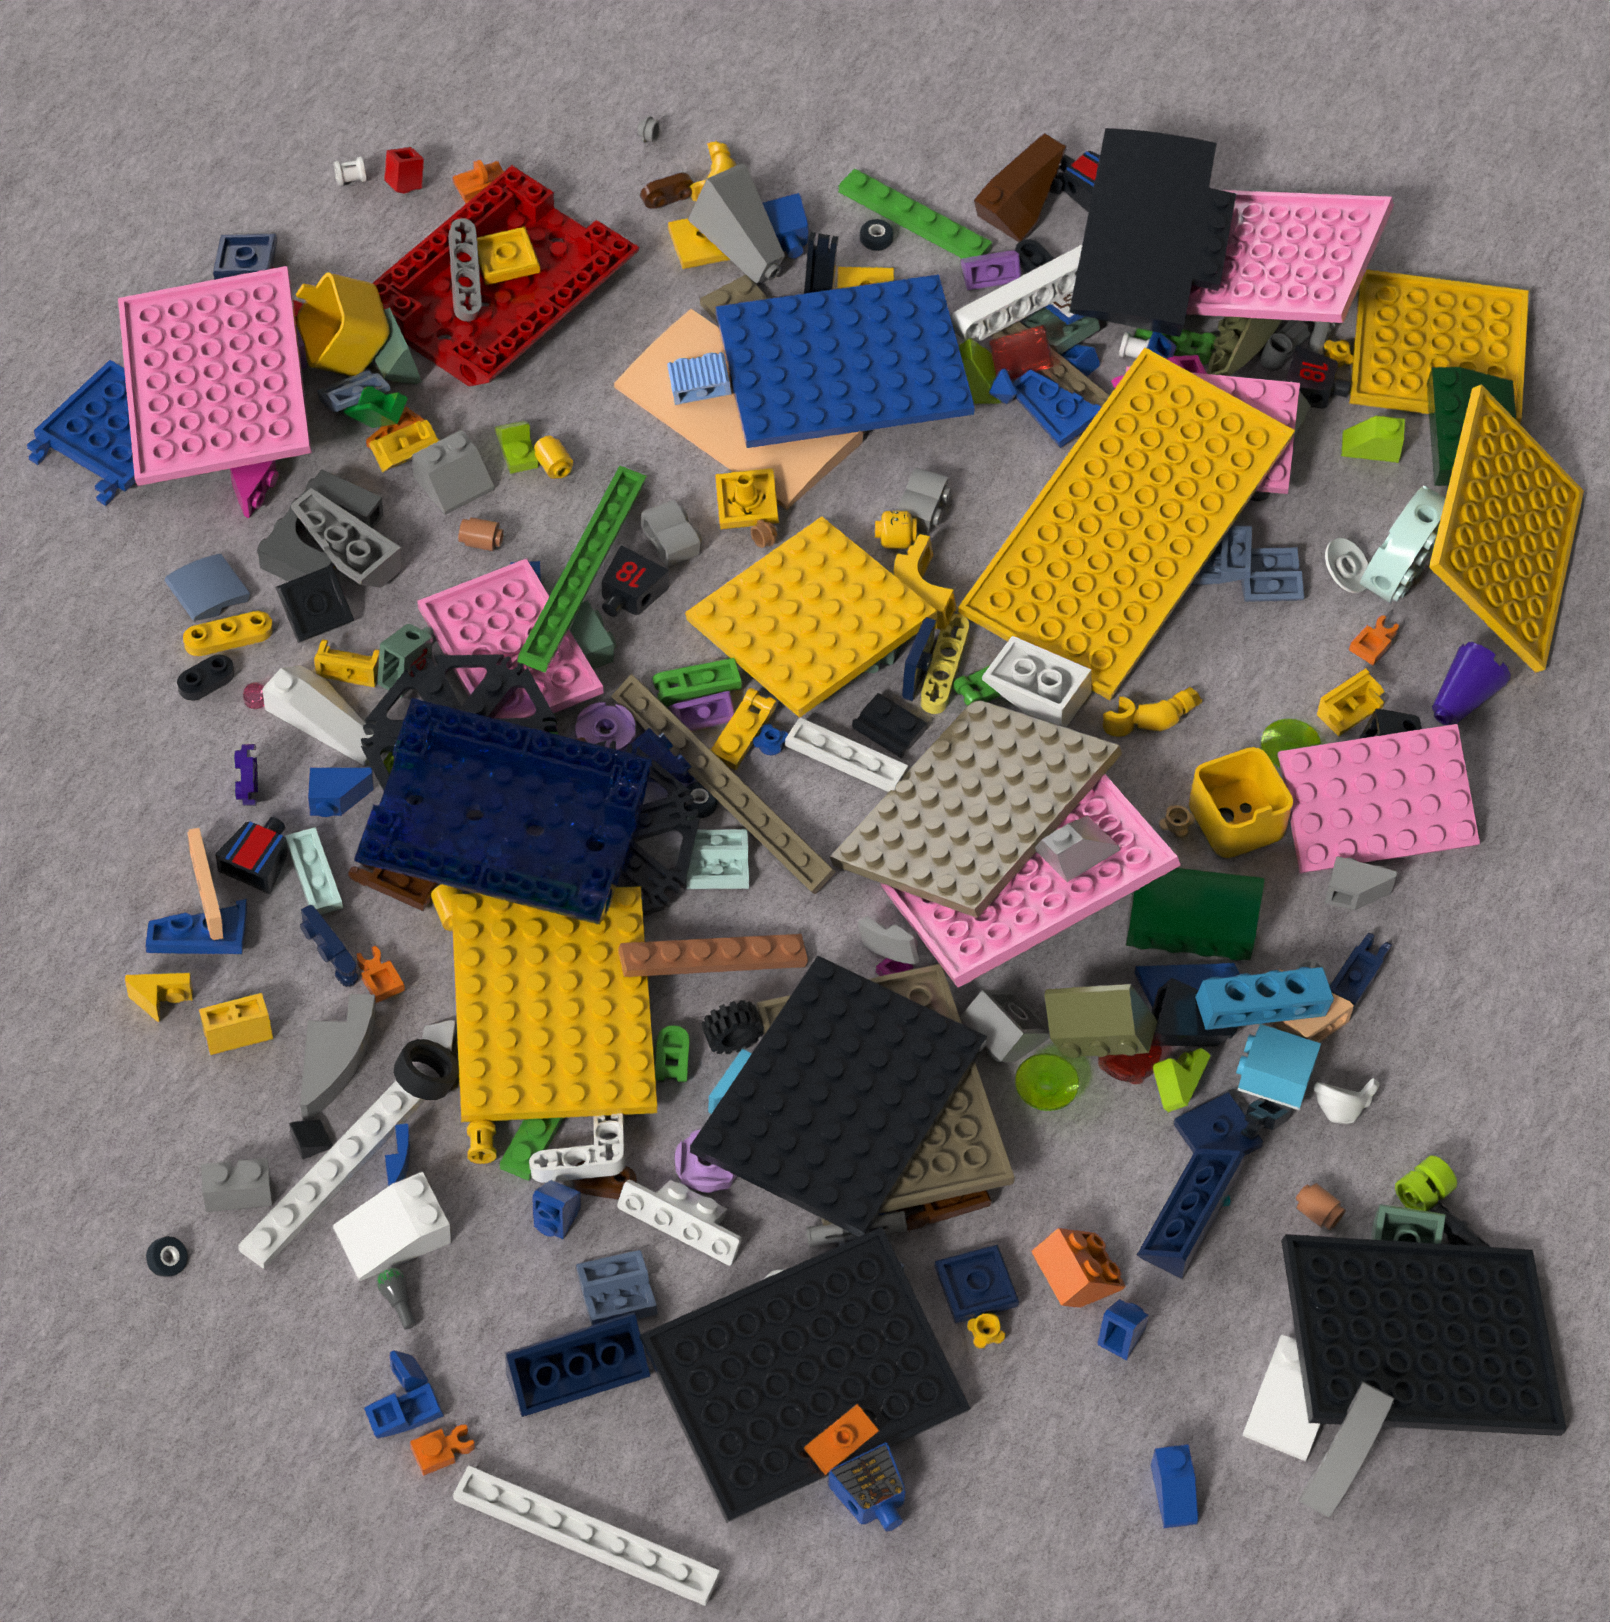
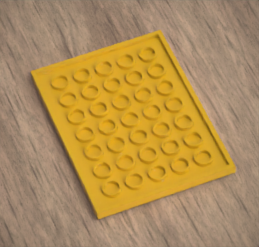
(1507, 529)
(549, 1013)

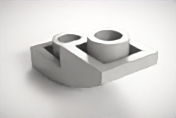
(890, 943)

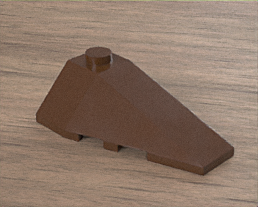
(1018, 192)

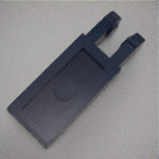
(329, 945)
(1359, 970)

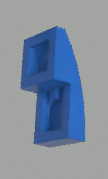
(398, 1164)
(400, 1414)

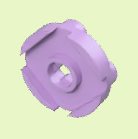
(600, 715)
(695, 1174)

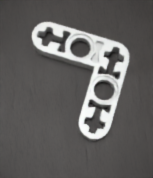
(594, 1155)

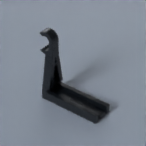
(820, 263)

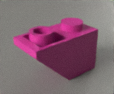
(252, 483)

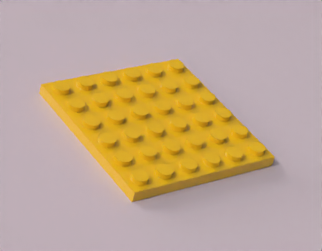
(1431, 322)
(810, 616)

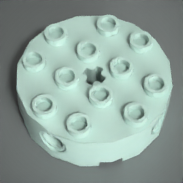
(1406, 547)

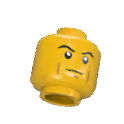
(896, 529)

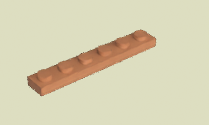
(712, 955)

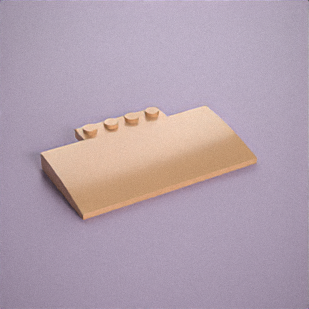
(715, 421)

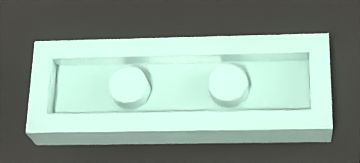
(314, 871)

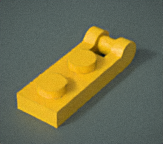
(743, 728)

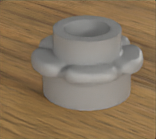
(648, 129)

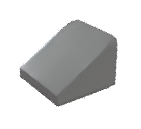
(442, 1033)

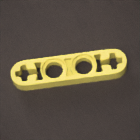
(944, 663)

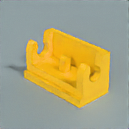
(400, 445)
(346, 666)
(1350, 702)
(236, 1023)

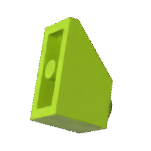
(1374, 439)

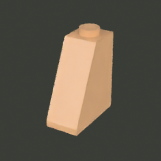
(1320, 1027)

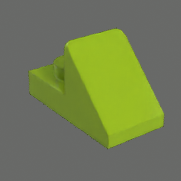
(517, 446)
(1179, 1078)

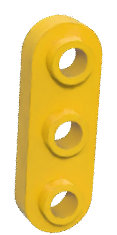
(216, 639)

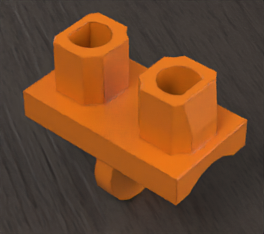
(475, 180)

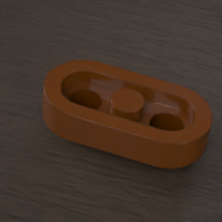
(666, 190)
(604, 1186)

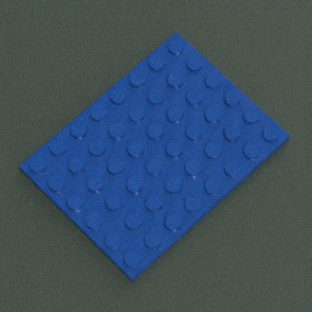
(843, 361)

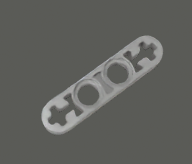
(462, 269)

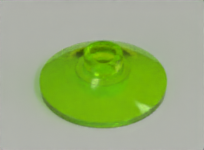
(1277, 735)
(1050, 1071)

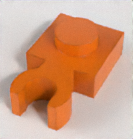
(1373, 643)
(380, 978)
(437, 1451)

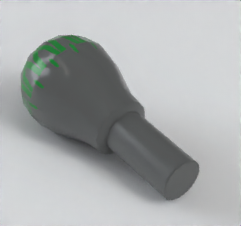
(393, 1287)

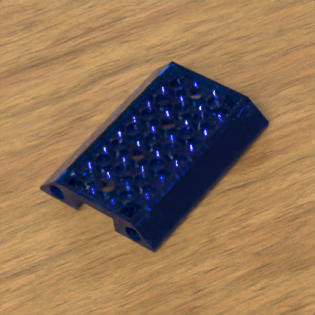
(517, 781)

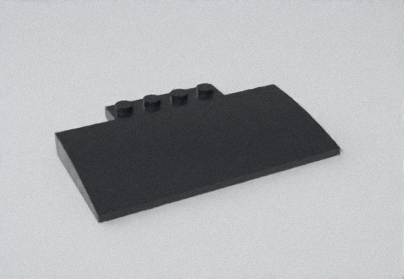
(1151, 231)

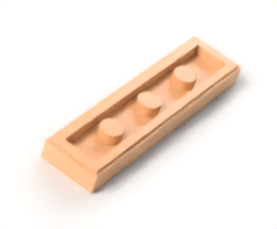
(205, 884)

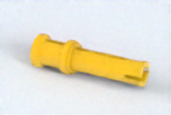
(481, 1140)

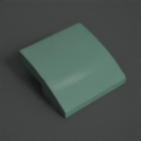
(1059, 334)

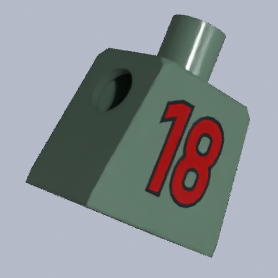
(403, 650)

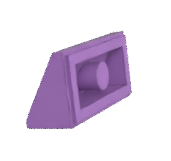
(990, 269)
(705, 711)

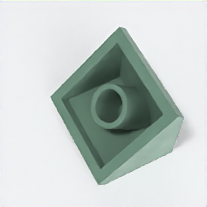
(395, 357)
(1407, 1225)

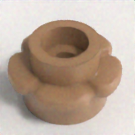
(763, 533)

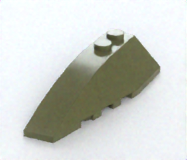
(1239, 343)

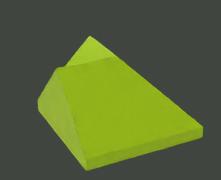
(979, 371)

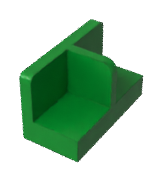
(377, 408)

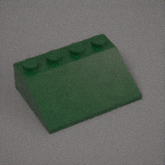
(1447, 405)
(1197, 914)

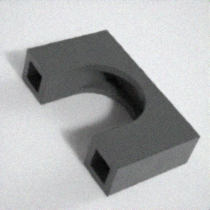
(287, 555)

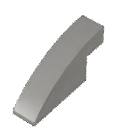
(335, 1054)

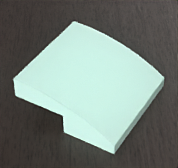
(719, 860)

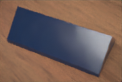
(1191, 1209)
(576, 1365)

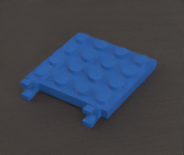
(93, 431)

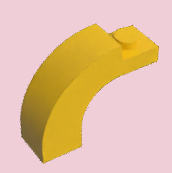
(910, 571)

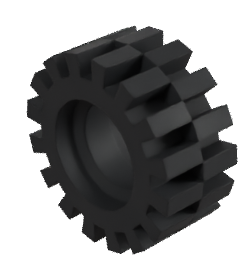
(732, 1027)

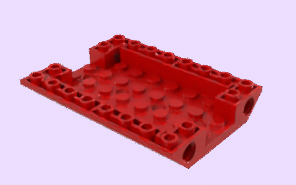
(519, 308)

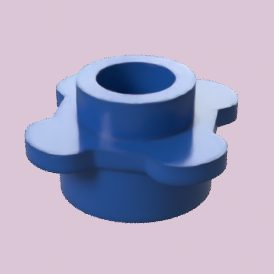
(768, 746)

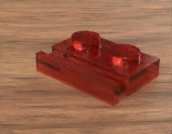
(1022, 352)

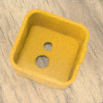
(341, 324)
(1235, 781)

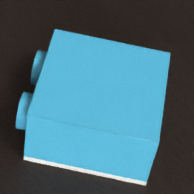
(1277, 1066)

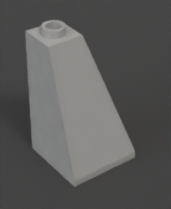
(737, 223)

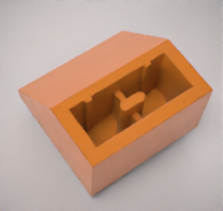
(1078, 1267)

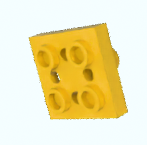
(745, 489)

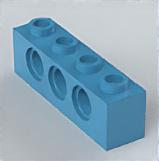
(1264, 998)

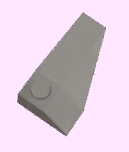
(348, 541)

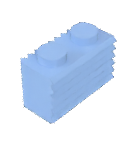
(699, 378)

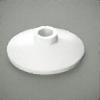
(1346, 564)

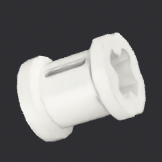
(349, 171)
(1132, 346)

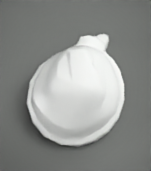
(1344, 1105)

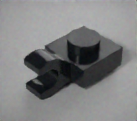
(1264, 1114)

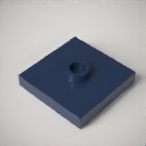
(244, 254)
(918, 659)
(1216, 1127)
(976, 1283)

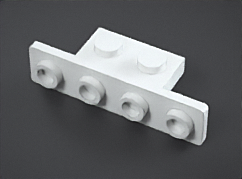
(682, 1216)

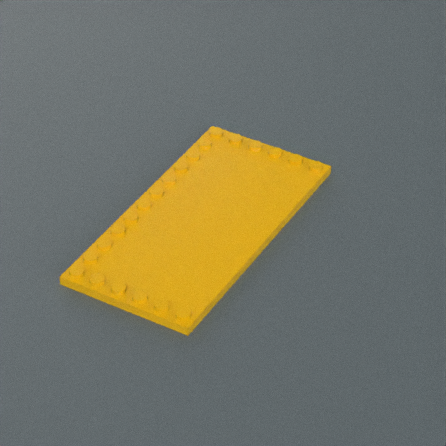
(1127, 520)

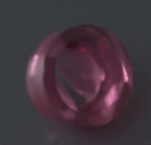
(252, 695)

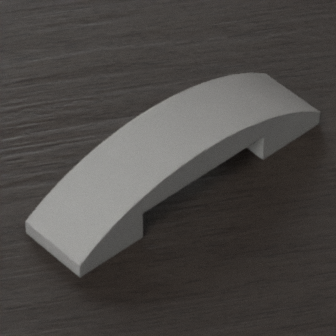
(1347, 1450)

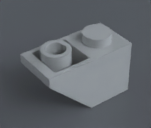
(1358, 883)

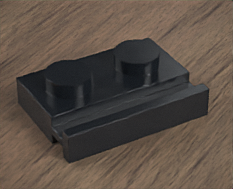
(889, 725)

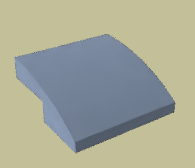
(348, 391)
(1230, 559)
(1274, 576)
(207, 587)
(616, 1287)

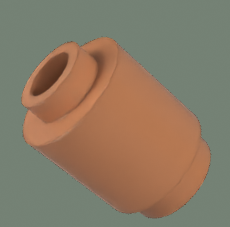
(480, 534)
(1320, 1206)

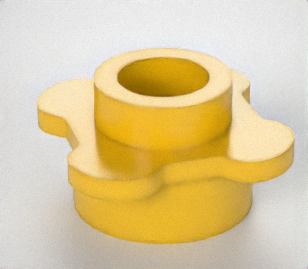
(1338, 351)
(985, 1321)

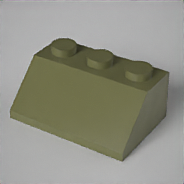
(1099, 1021)

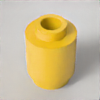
(553, 457)

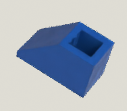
(555, 1208)

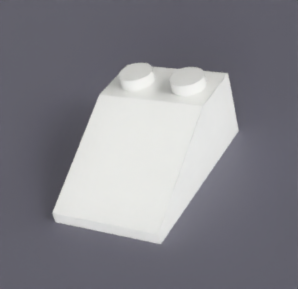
(1039, 681)
(393, 1227)
(1280, 1407)

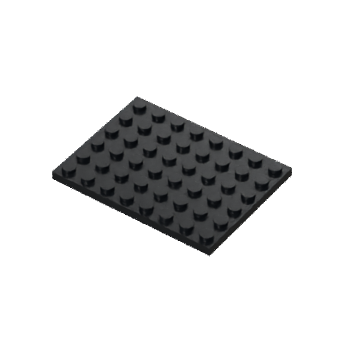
(839, 1096)
(1429, 1323)
(790, 1359)

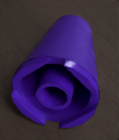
(1469, 683)

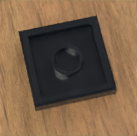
(314, 603)

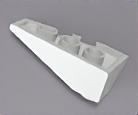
(316, 709)

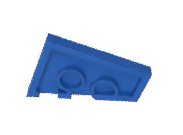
(1053, 408)
(190, 933)
(1192, 974)

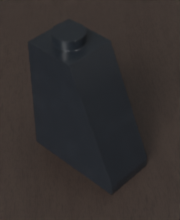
(1181, 1019)

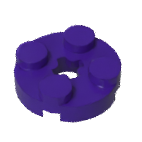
(249, 775)

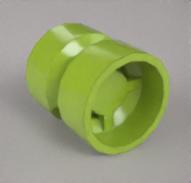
(1426, 1184)

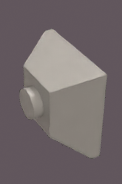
(1076, 848)

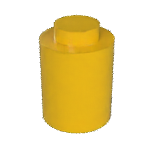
(442, 901)

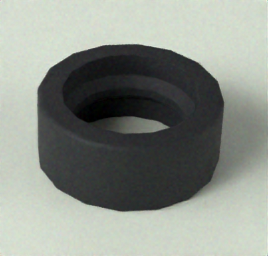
(433, 1055)

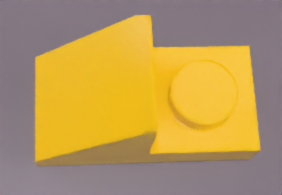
(150, 989)

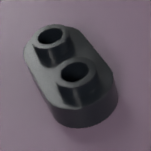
(1036, 252)
(207, 677)

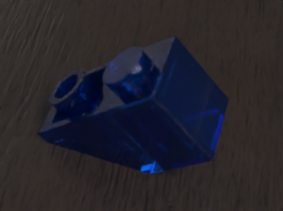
(659, 750)

